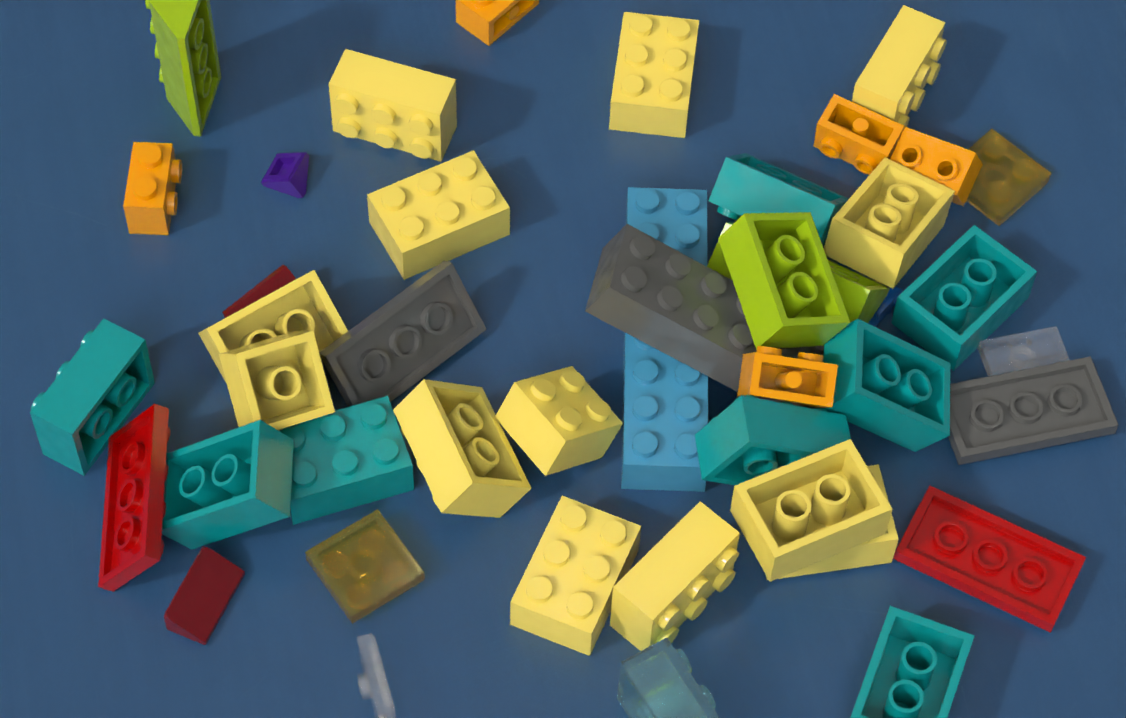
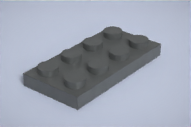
(404, 338)
(1028, 410)

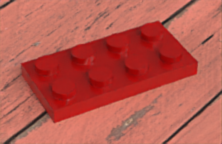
(134, 498)
(989, 558)

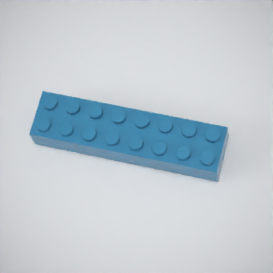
(662, 396)

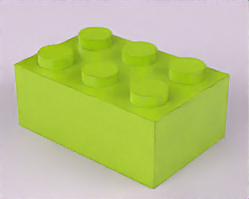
(783, 280)

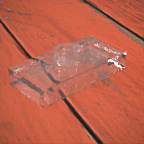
(1022, 351)
(373, 681)

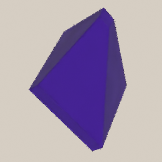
(288, 174)

